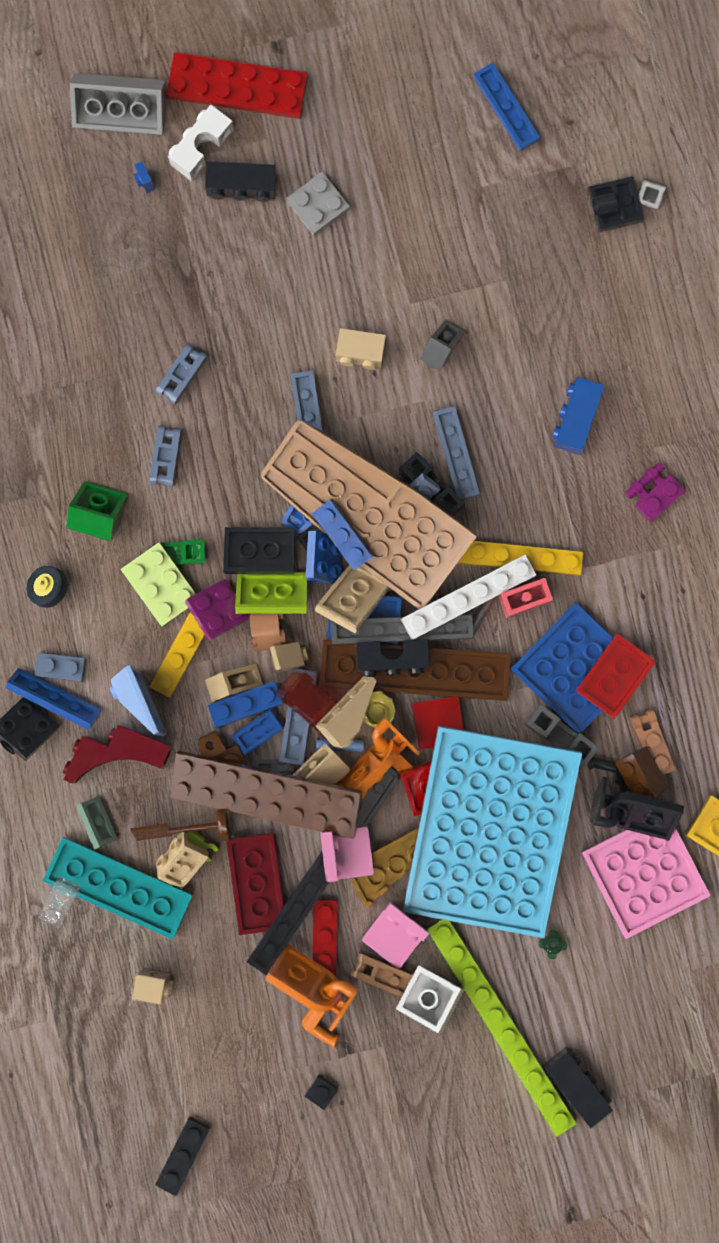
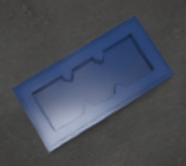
(257, 732)

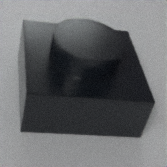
(321, 1092)

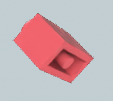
(525, 598)

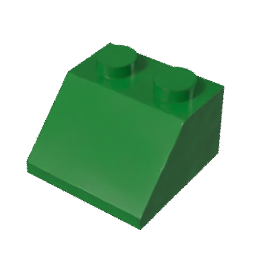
(96, 510)

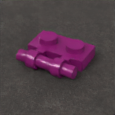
(660, 497)

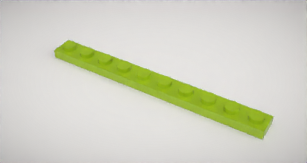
(501, 1026)

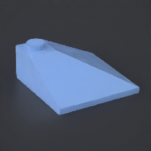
(135, 696)

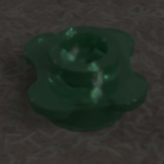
(546, 944)

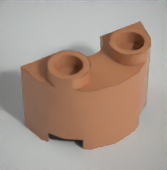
(266, 631)

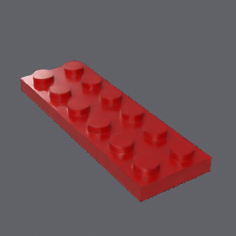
(236, 85)

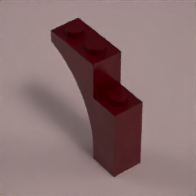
(123, 745)

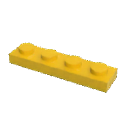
(178, 657)

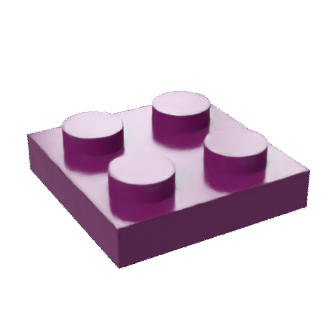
(215, 610)

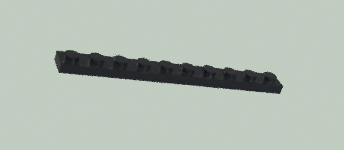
(312, 886)

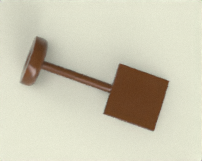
(163, 830)

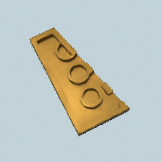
(389, 864)

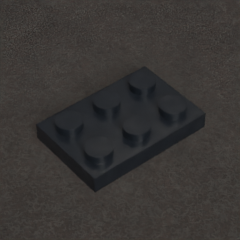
(259, 550)

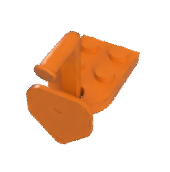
(378, 759)
(314, 988)

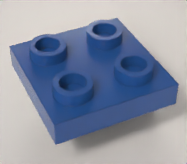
(323, 559)

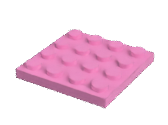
(644, 878)

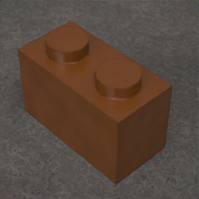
(641, 773)

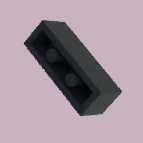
(240, 181)
(578, 1087)

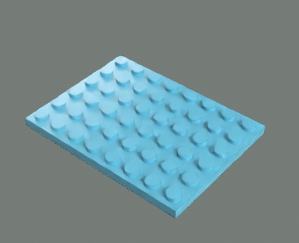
(491, 831)

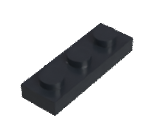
(182, 1156)

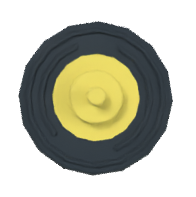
(46, 586)

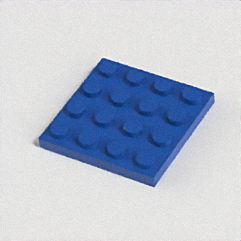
(560, 664)

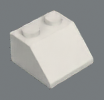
(430, 999)

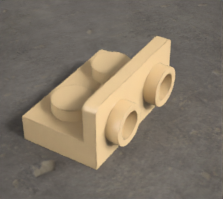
(180, 862)

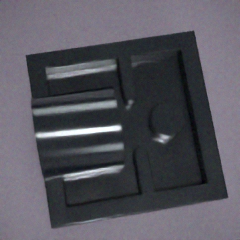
(615, 204)
(25, 729)

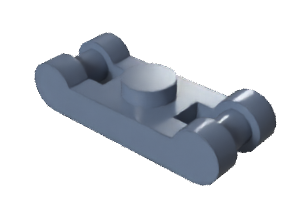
(181, 373)
(165, 456)

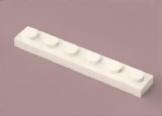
(468, 597)

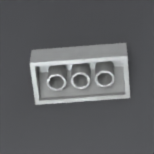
(117, 103)

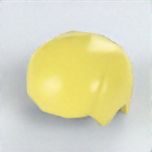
(379, 707)

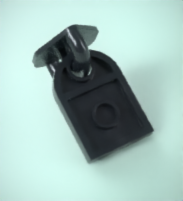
(629, 809)

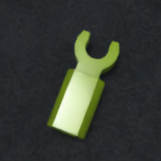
(198, 840)

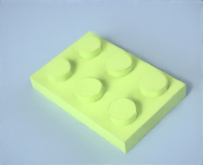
(159, 583)

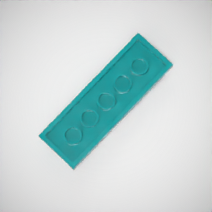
(119, 888)

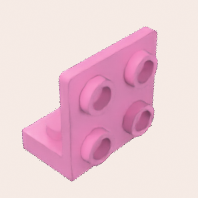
(346, 856)
(394, 935)

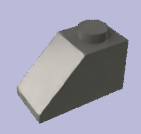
(442, 345)

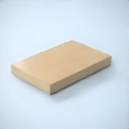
(352, 598)

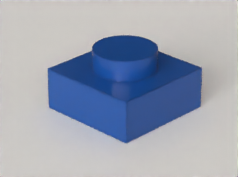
(143, 178)

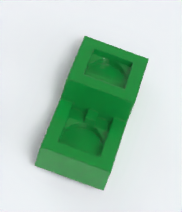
(185, 552)

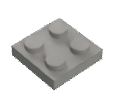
(317, 203)

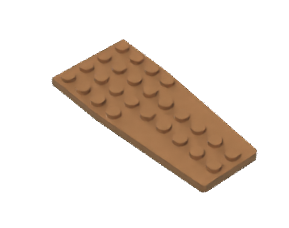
(406, 532)

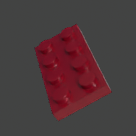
(255, 882)

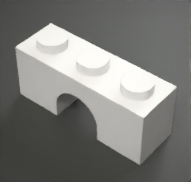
(210, 126)

